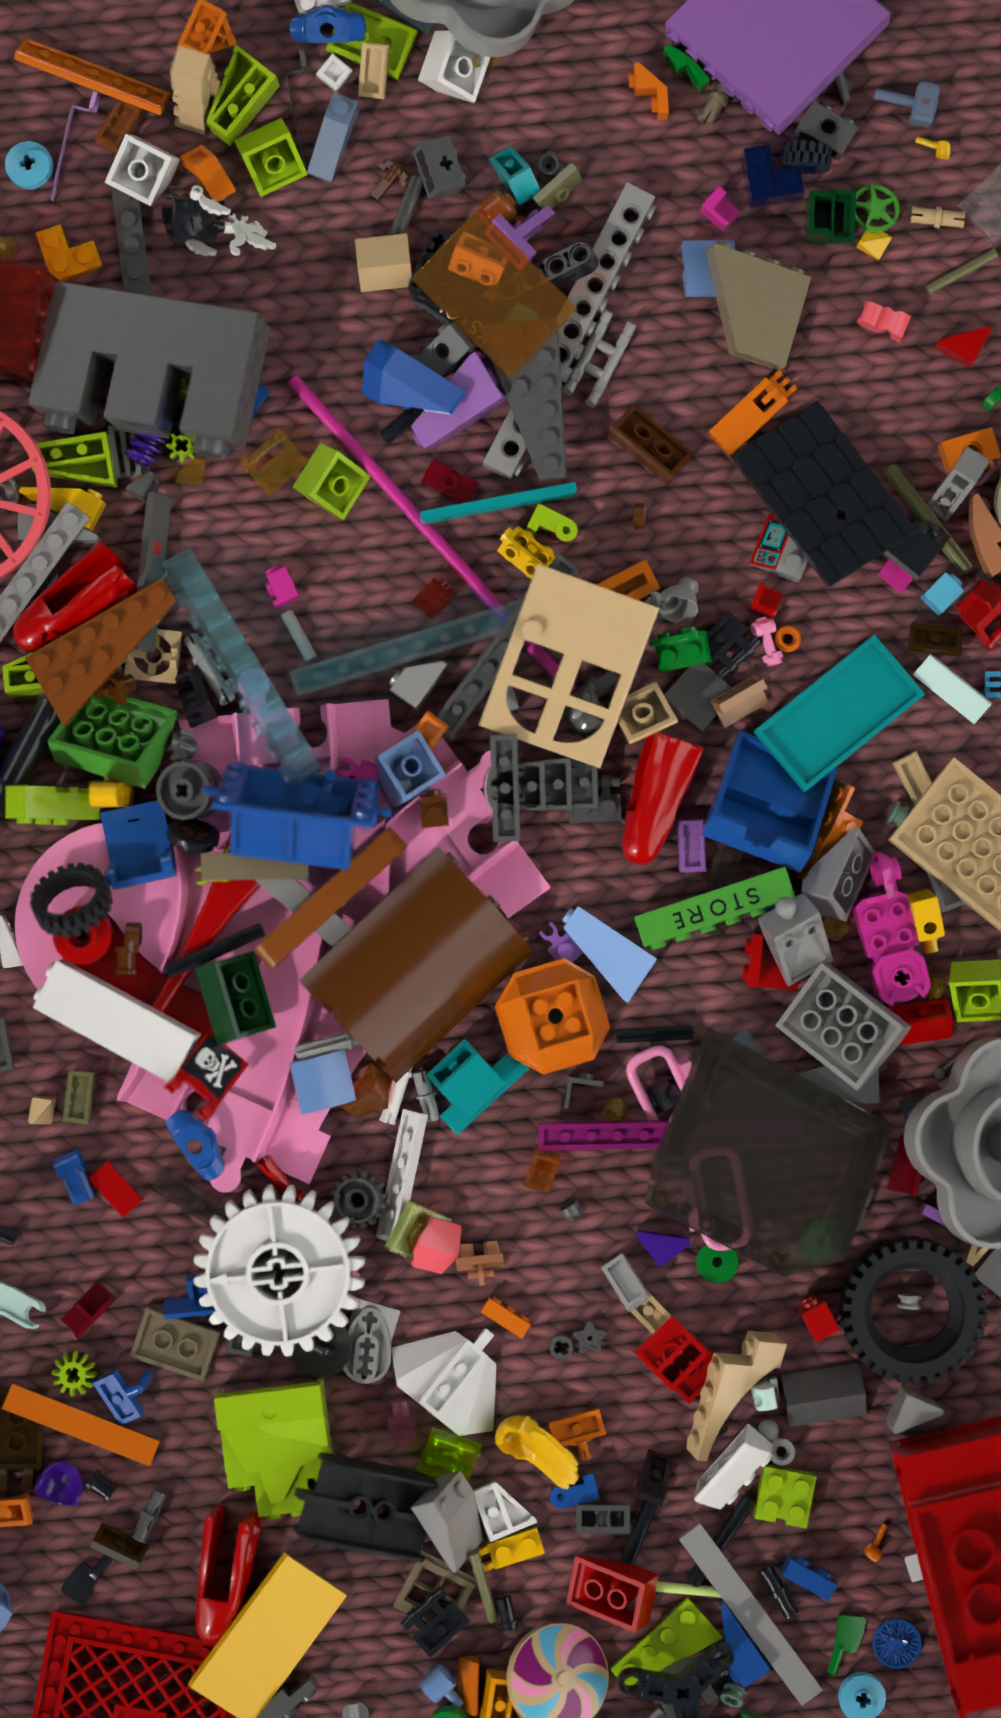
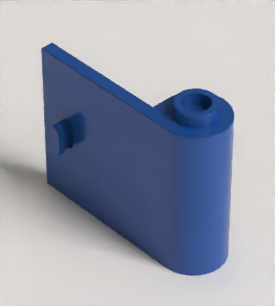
(139, 848)

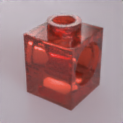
(434, 598)

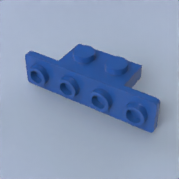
(187, 1306)

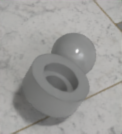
(770, 1431)

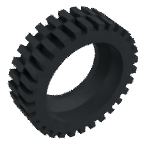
(952, 1342)

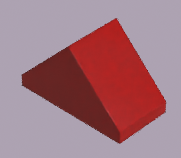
(964, 346)

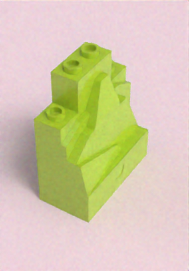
(274, 1442)

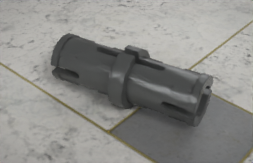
(149, 1515)

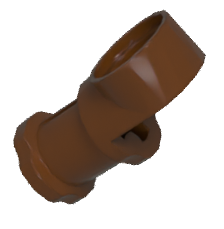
(127, 955)

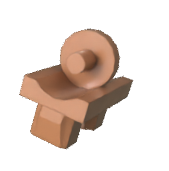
(491, 1259)

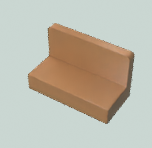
(740, 700)

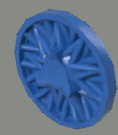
(896, 1643)

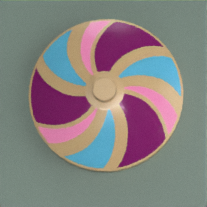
(557, 1673)

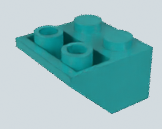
(465, 1078)

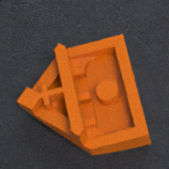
(207, 29)

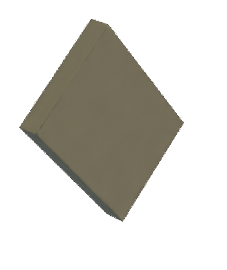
(175, 1344)

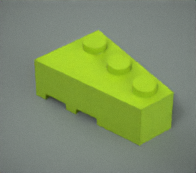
(81, 459)
(49, 804)

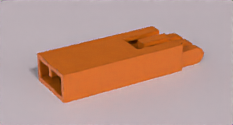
(747, 417)
(633, 582)

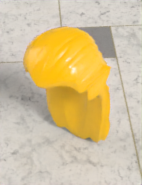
(528, 1441)

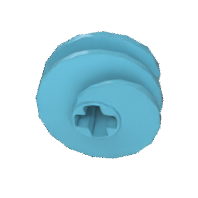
(17, 161)
(855, 1685)

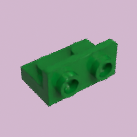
(682, 650)

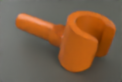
(872, 1550)

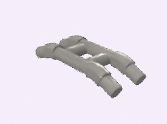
(594, 343)

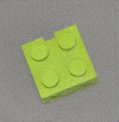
(784, 1495)

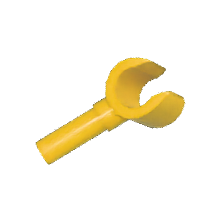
(942, 147)

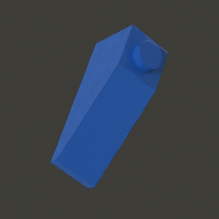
(748, 1660)

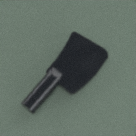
(83, 1579)

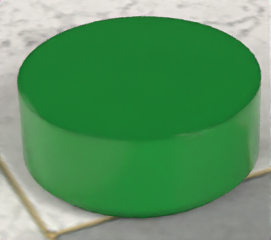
(993, 399)

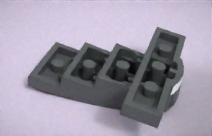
(533, 785)

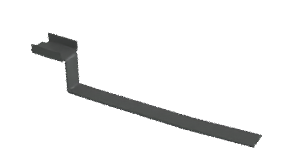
(304, 64)

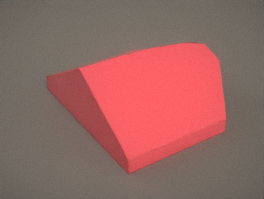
(437, 1246)

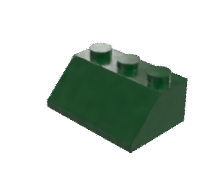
(235, 997)

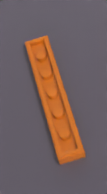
(92, 76)
(80, 1424)

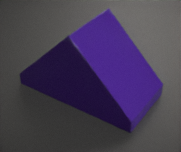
(662, 1245)

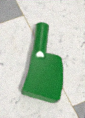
(847, 1638)

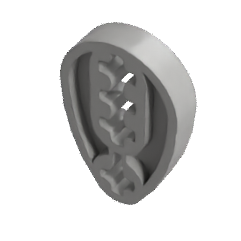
(381, 1352)

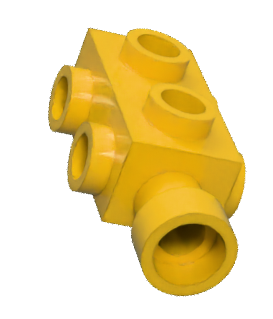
(524, 553)

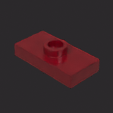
(449, 482)

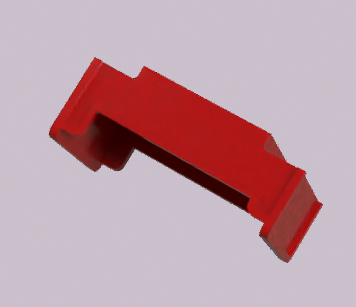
(955, 1522)

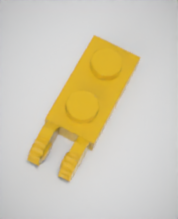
(512, 1549)

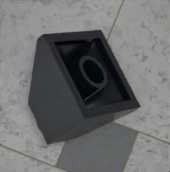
(920, 548)

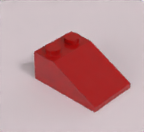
(612, 1591)

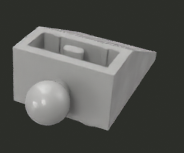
(795, 937)

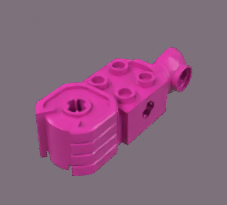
(890, 936)

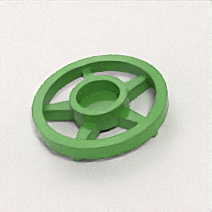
(876, 208)

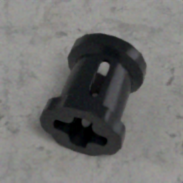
(101, 1486)

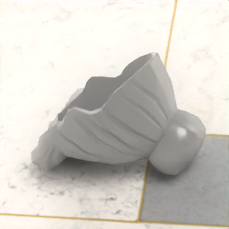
(676, 601)

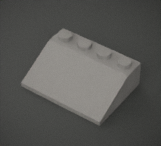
(842, 1025)

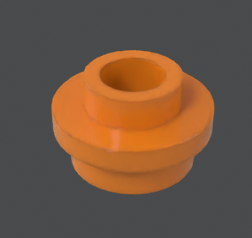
(787, 630)

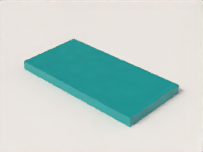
(839, 713)

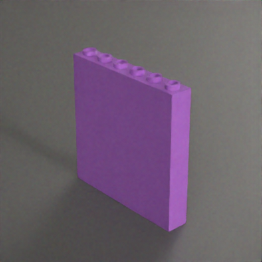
(775, 51)

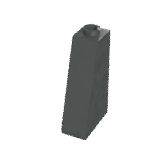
(829, 1080)

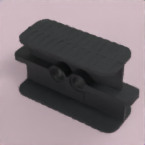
(341, 1481)

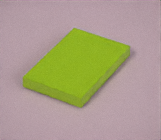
(378, 31)

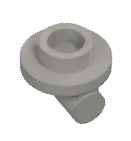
(355, 1709)

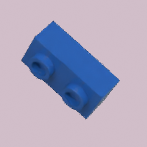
(817, 1581)

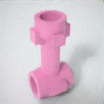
(763, 628)

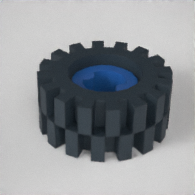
(810, 156)

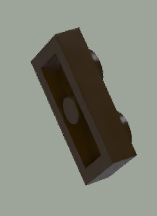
(935, 639)
(119, 1546)

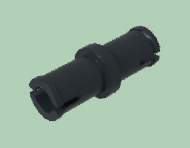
(778, 1591)

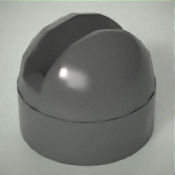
(570, 1209)

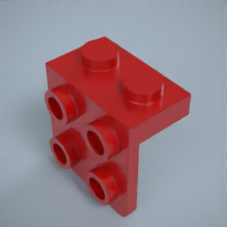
(761, 966)

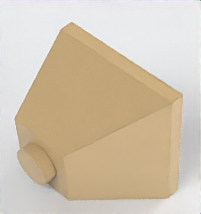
(645, 713)

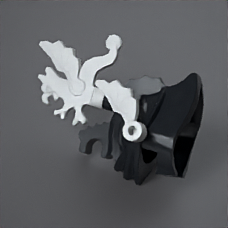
(200, 219)

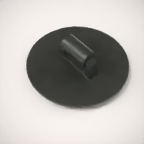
(326, 1357)

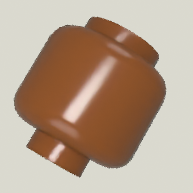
(497, 204)

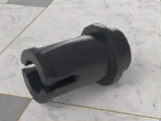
(507, 1613)

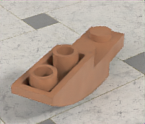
(985, 535)

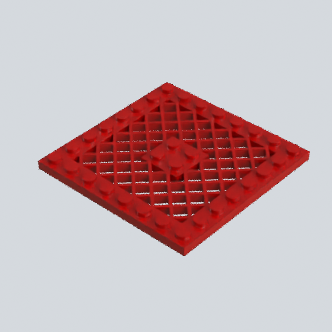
(116, 1636)

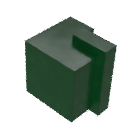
(830, 217)

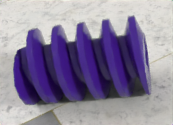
(145, 448)

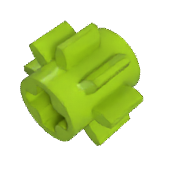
(180, 453)

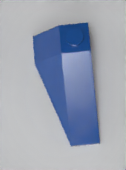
(402, 381)

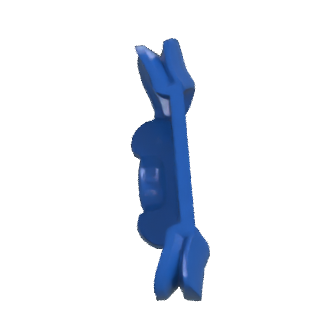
(347, 25)
(184, 1128)

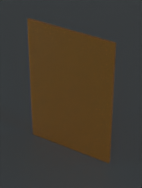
(494, 293)

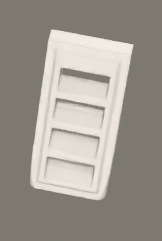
(8, 946)

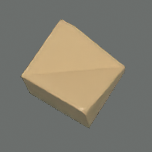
(41, 1110)

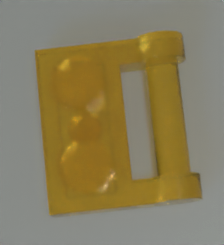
(279, 468)

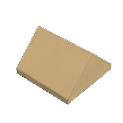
(383, 262)

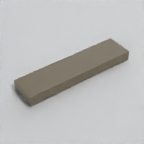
(230, 867)

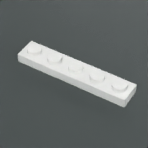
(402, 1169)

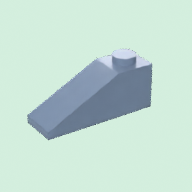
(333, 137)

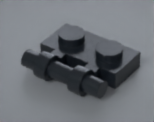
(723, 637)
(439, 1628)

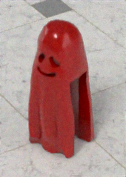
(74, 598)
(658, 789)
(218, 1606)

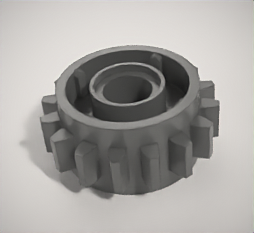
(372, 1194)

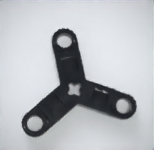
(664, 1686)

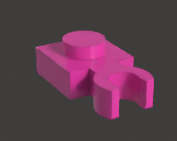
(365, 770)

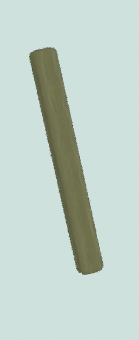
(923, 512)

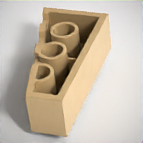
(194, 89)

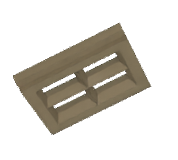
(441, 1568)

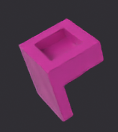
(719, 209)
(895, 576)

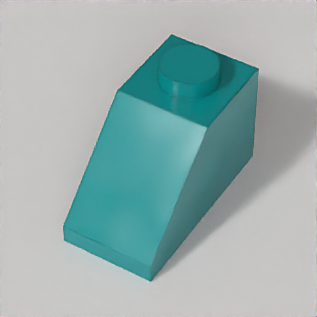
(515, 175)

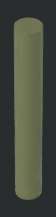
(961, 271)
(483, 1586)

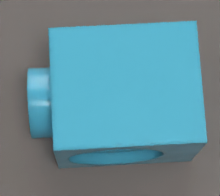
(942, 593)

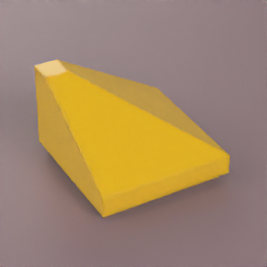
(874, 243)

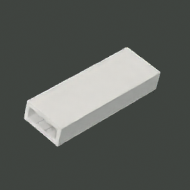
(115, 1019)

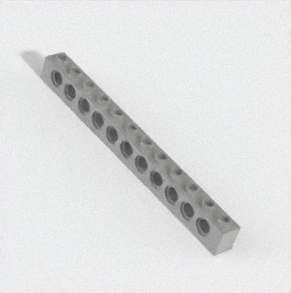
(631, 200)

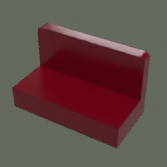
(903, 1175)

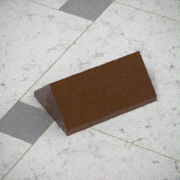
(650, 444)

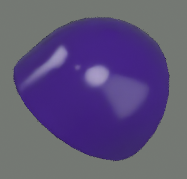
(60, 1484)

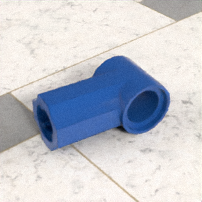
(71, 1169)

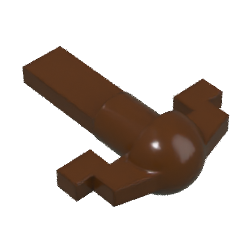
(396, 171)

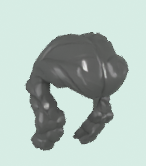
(582, 722)

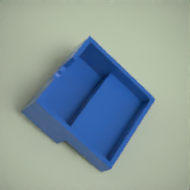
(764, 808)

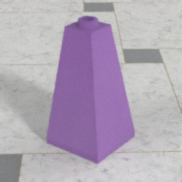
(483, 396)

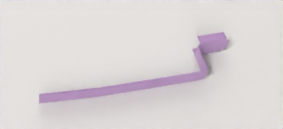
(93, 106)

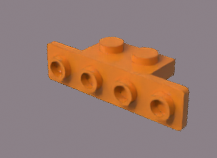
(834, 825)

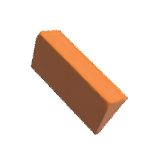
(469, 1683)

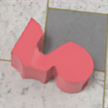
(884, 319)

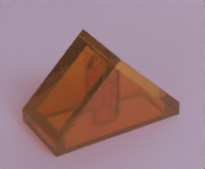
(370, 1093)
(542, 1170)

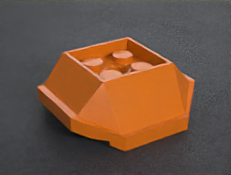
(525, 1021)

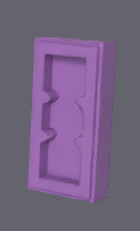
(691, 845)

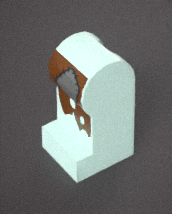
(766, 1394)

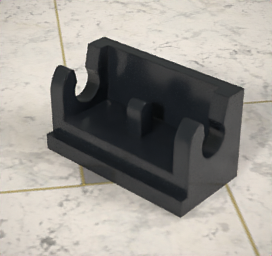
(195, 697)

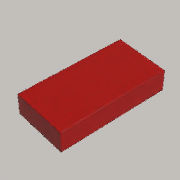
(115, 1188)

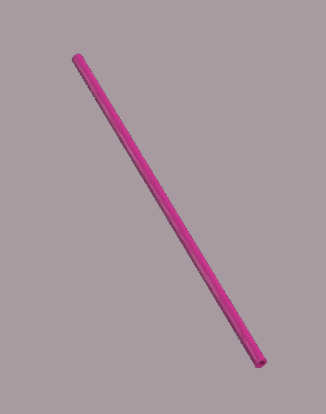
(412, 513)

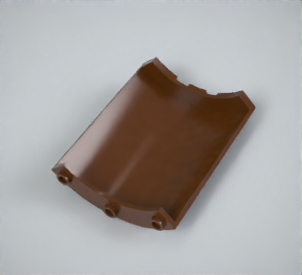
(417, 964)

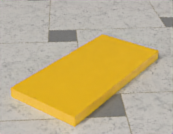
(267, 1638)

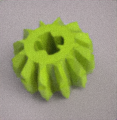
(64, 1373)

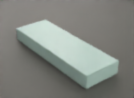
(952, 688)

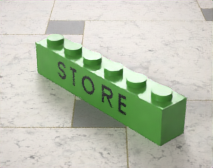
(713, 908)

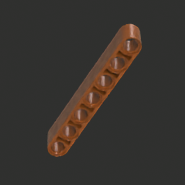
(330, 898)

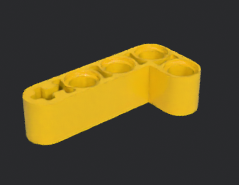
(111, 793)

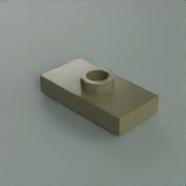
(558, 188)
(79, 1096)

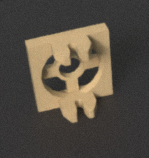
(168, 676)

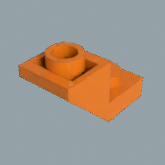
(647, 84)
(208, 173)

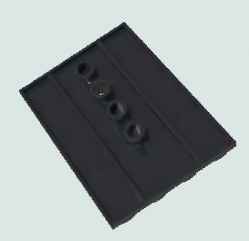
(807, 475)

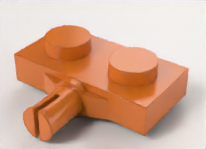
(578, 1430)

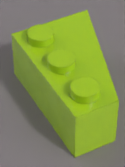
(241, 96)
(20, 679)

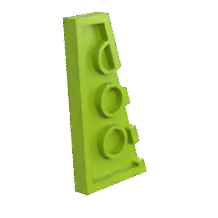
(672, 1639)

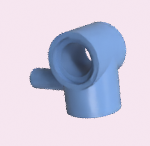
(440, 1683)

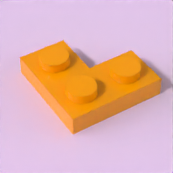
(67, 262)

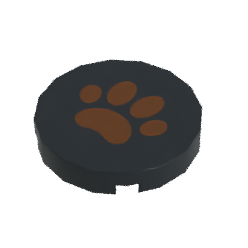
(193, 835)

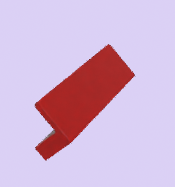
(928, 1020)

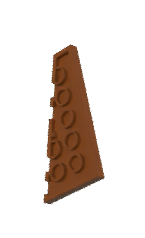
(90, 654)

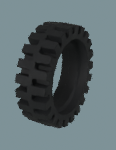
(64, 880)

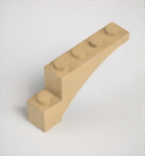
(727, 1382)

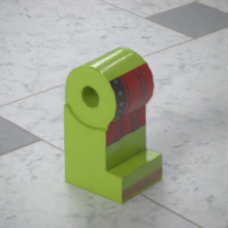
(554, 523)

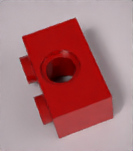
(817, 1317)

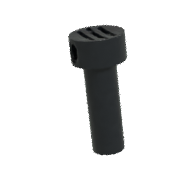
(28, 748)

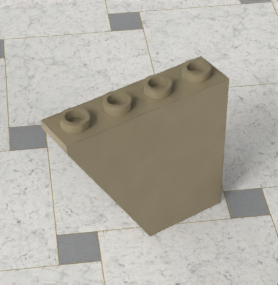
(757, 303)

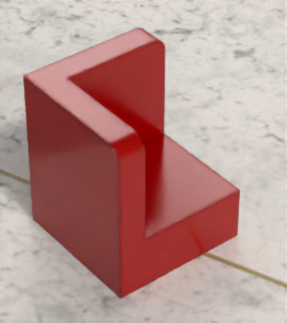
(765, 601)

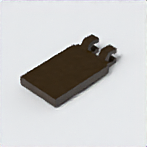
(20, 1446)

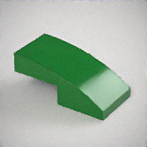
(681, 63)

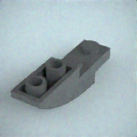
(284, 1701)

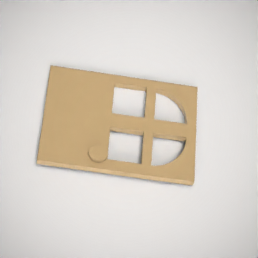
(585, 626)

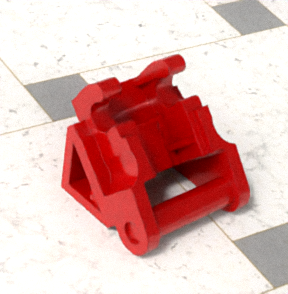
(980, 610)

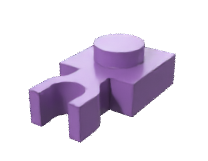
(562, 946)

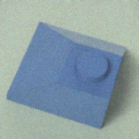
(408, 768)

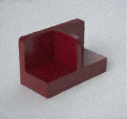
(88, 1309)

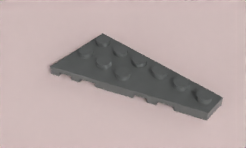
(538, 408)

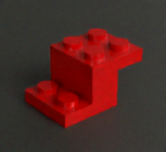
(676, 1358)

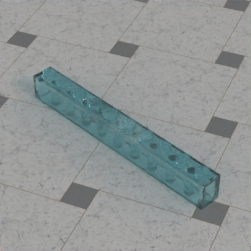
(401, 650)
(242, 668)

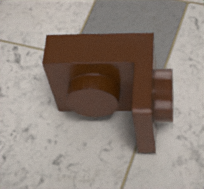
(433, 808)

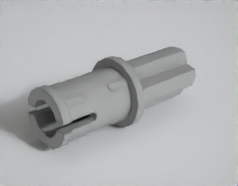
(425, 1094)

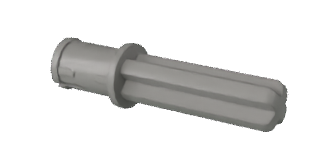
(325, 1045)

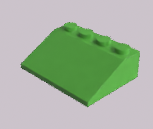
(115, 739)

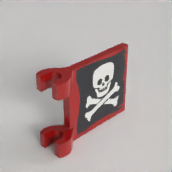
(210, 1072)

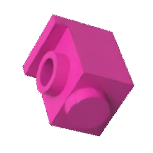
(281, 586)

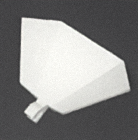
(450, 1379)

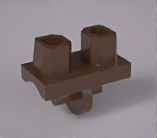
(117, 687)

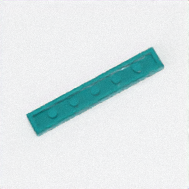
(497, 503)
(508, 1070)

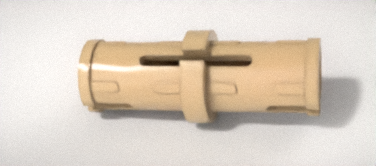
(937, 217)

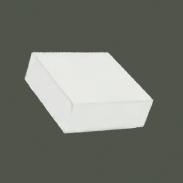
(334, 73)

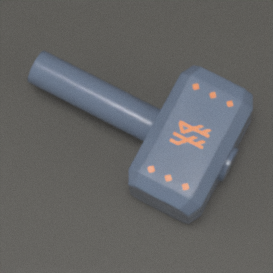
(922, 104)

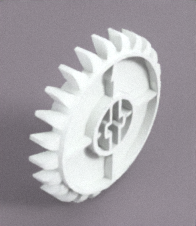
(240, 1279)

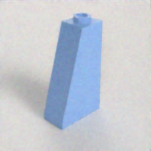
(611, 953)

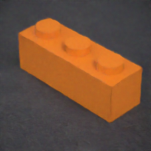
(506, 1316)

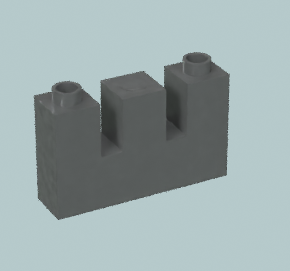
(151, 348)

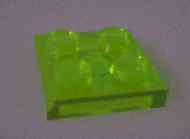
(448, 1454)

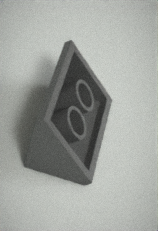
(823, 1394)

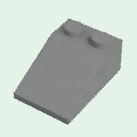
(839, 875)
(450, 1518)

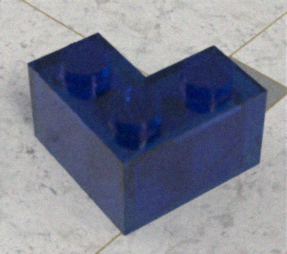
(768, 185)

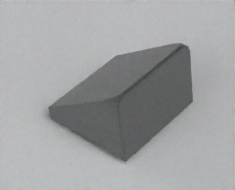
(142, 486)

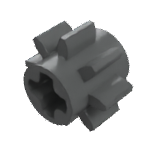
(181, 745)

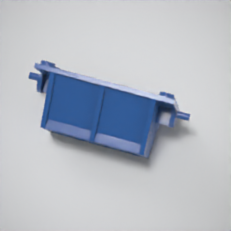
(272, 829)

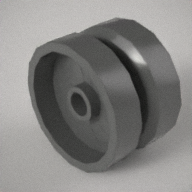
(181, 789)

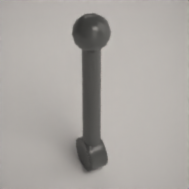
(940, 1072)

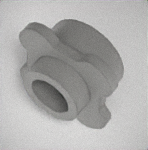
(9, 491)

